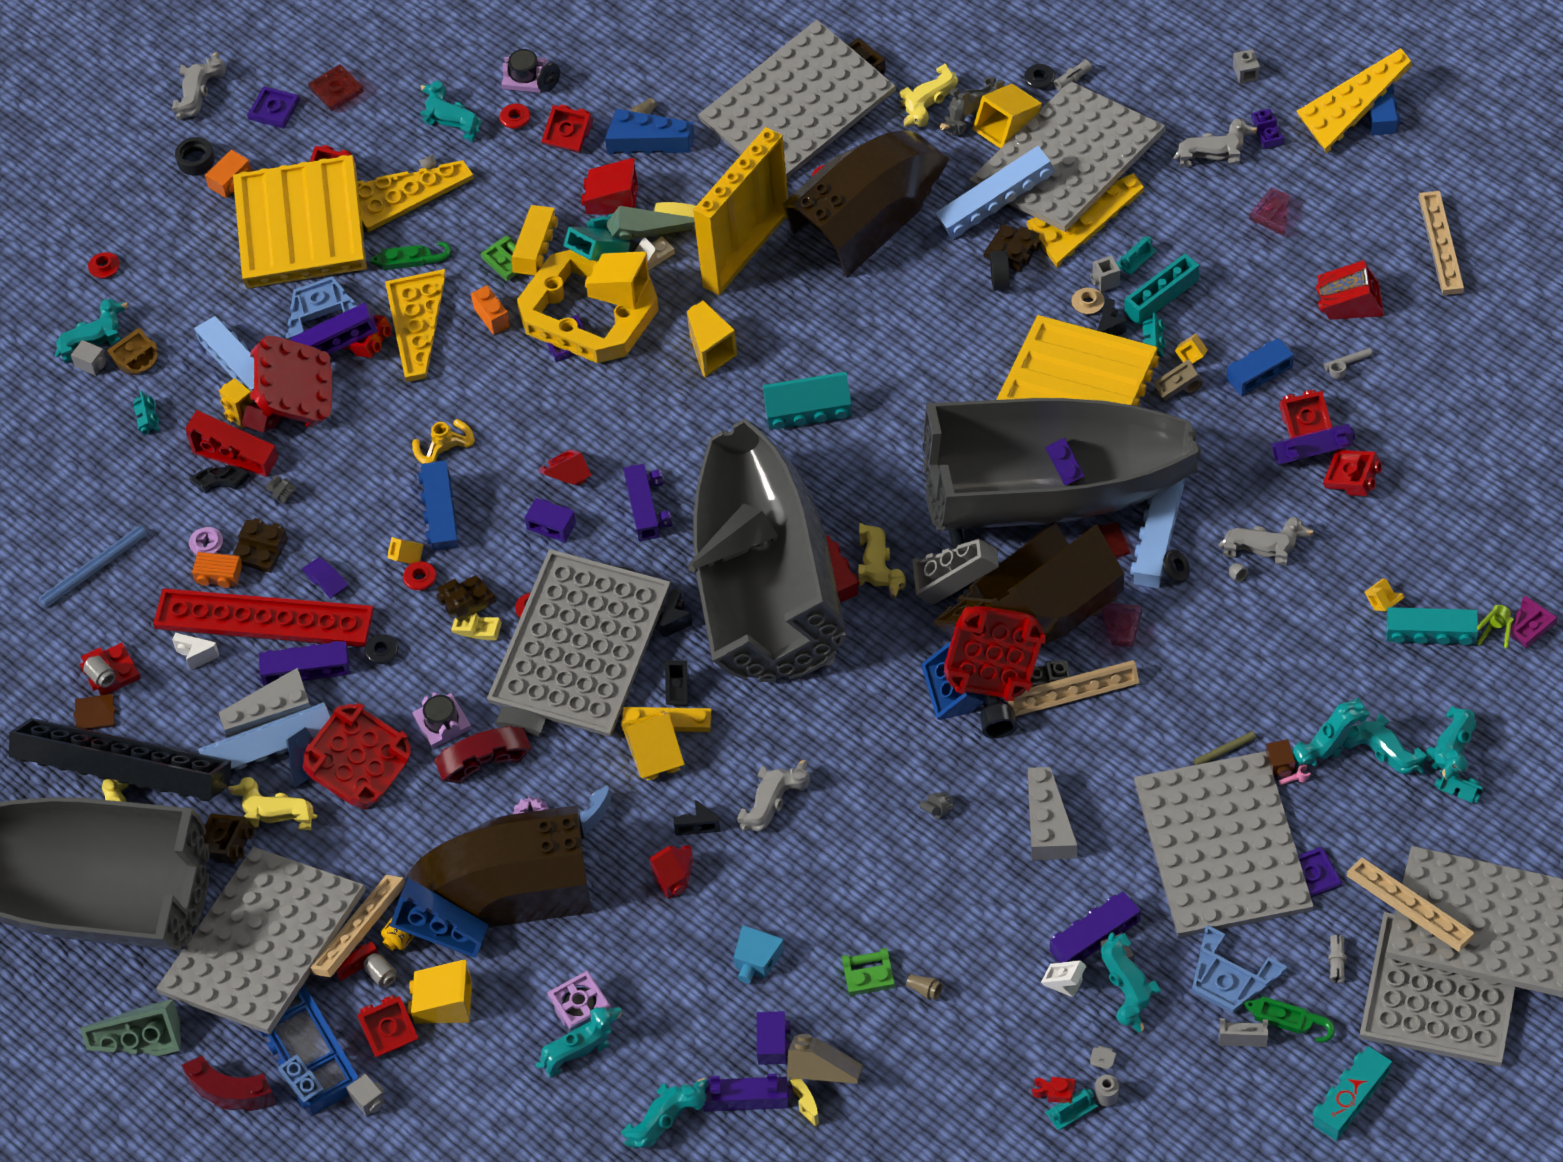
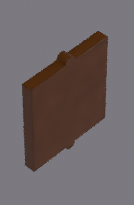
(95, 712)

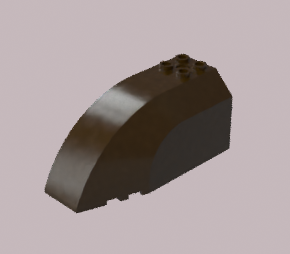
(867, 194)
(1048, 580)
(512, 868)

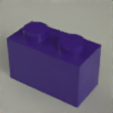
(1064, 461)
(550, 520)
(772, 1037)

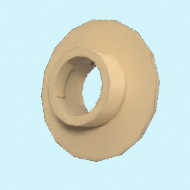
(1087, 307)

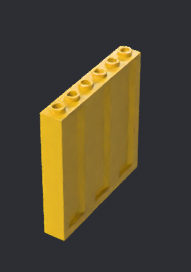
(741, 211)
(299, 221)
(1079, 364)

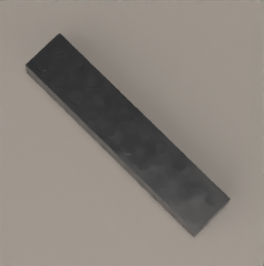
(120, 759)

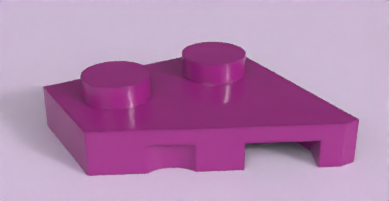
(1531, 622)

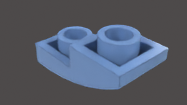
(599, 804)
(300, 1078)

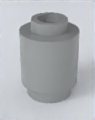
(99, 671)
(380, 970)
(1106, 1090)

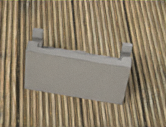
(1243, 1034)

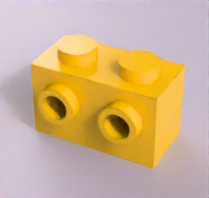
(234, 400)

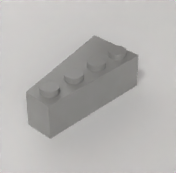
(952, 569)
(265, 705)
(1049, 824)

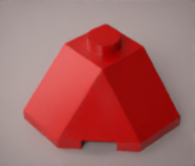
(567, 467)
(672, 869)

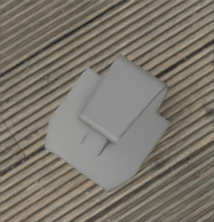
(1102, 1057)

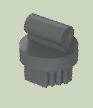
(281, 489)
(937, 804)

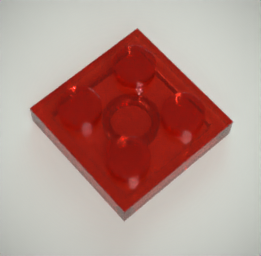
(336, 87)

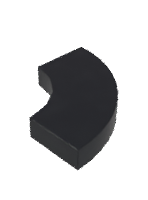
(219, 477)

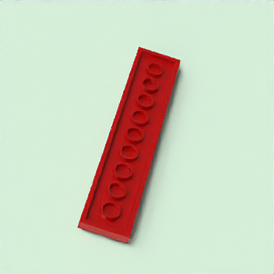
(263, 617)

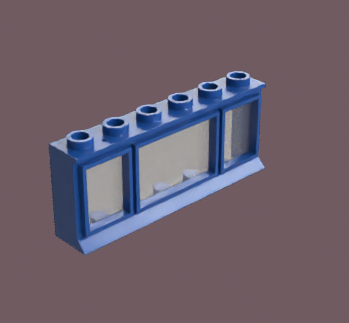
(307, 1034)

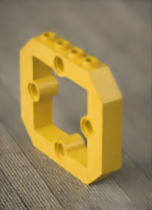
(548, 288)

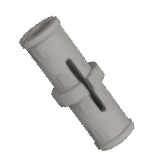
(1077, 72)
(1337, 958)

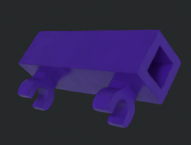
(1313, 443)
(641, 501)
(747, 1093)

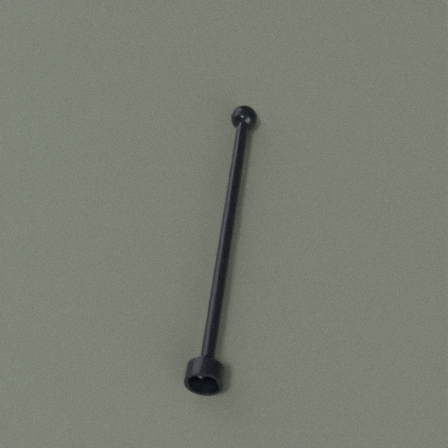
(997, 718)

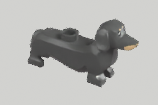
(965, 104)

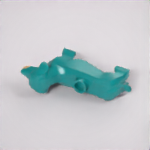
(446, 113)
(95, 332)
(1331, 734)
(1452, 742)
(1386, 745)
(1129, 979)
(579, 1041)
(664, 1112)

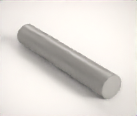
(1351, 358)

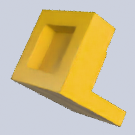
(1191, 349)
(405, 550)
(1382, 595)

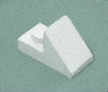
(656, 251)
(197, 650)
(1064, 977)

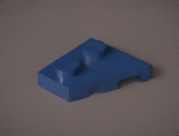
(296, 746)

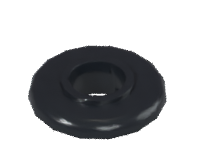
(1039, 70)
(548, 77)
(1176, 557)
(381, 641)

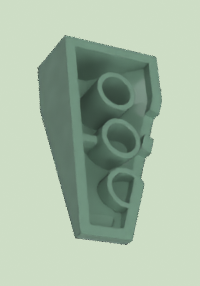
(638, 223)
(143, 1030)

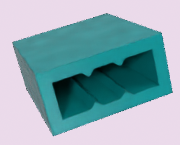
(594, 242)

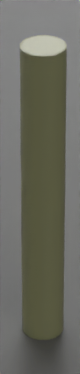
(1234, 744)

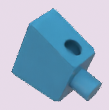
(756, 953)

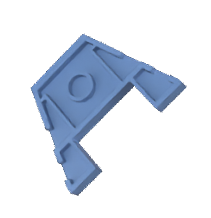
(315, 301)
(1226, 982)

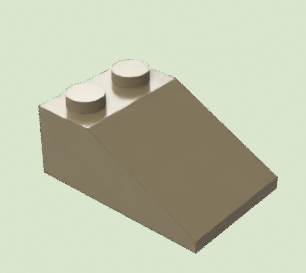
(817, 1060)

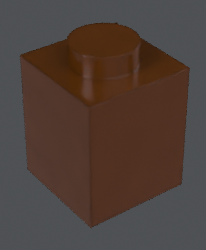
(1280, 758)

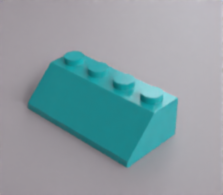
(807, 400)

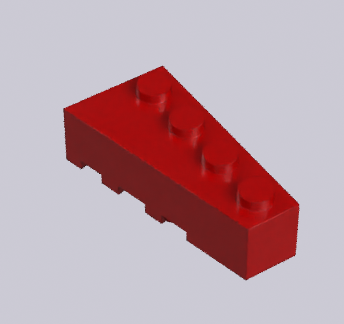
(229, 444)

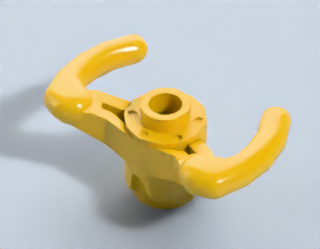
(443, 440)

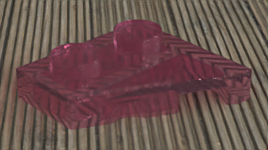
(1272, 211)
(1122, 623)

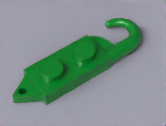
(409, 256)
(1288, 1017)

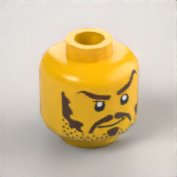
(395, 938)

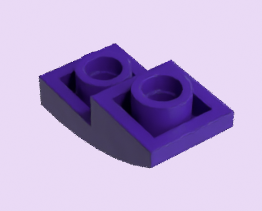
(1267, 128)
(325, 576)

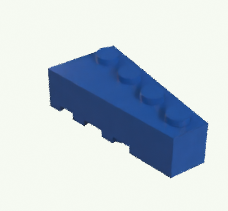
(648, 133)
(439, 505)
(437, 920)

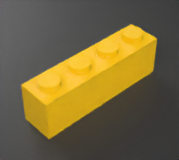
(534, 240)

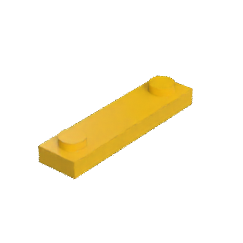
(682, 718)

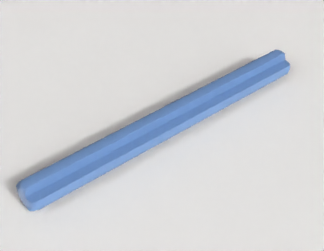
(92, 566)

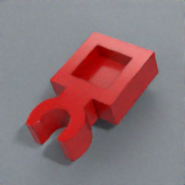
(1058, 1090)

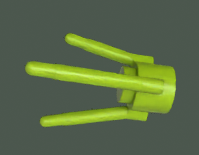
(1498, 618)

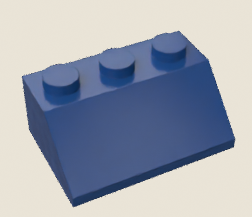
(944, 697)

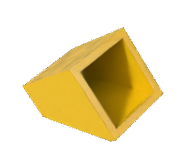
(1004, 114)
(619, 278)
(711, 338)
(653, 744)
(441, 994)

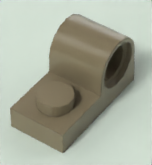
(1182, 377)

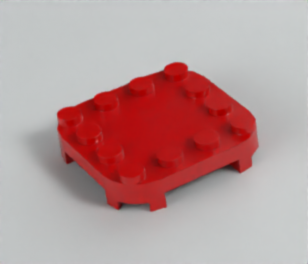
(292, 380)
(993, 652)
(356, 756)

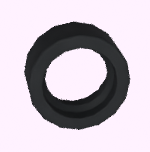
(190, 145)
(999, 270)

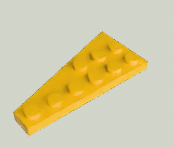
(1347, 103)
(404, 191)
(1062, 244)
(415, 313)

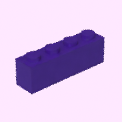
(340, 330)
(312, 662)
(1085, 935)

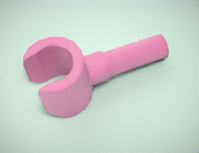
(1297, 776)

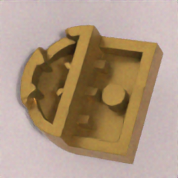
(134, 353)

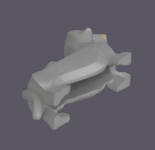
(195, 85)
(1215, 146)
(1265, 543)
(770, 794)

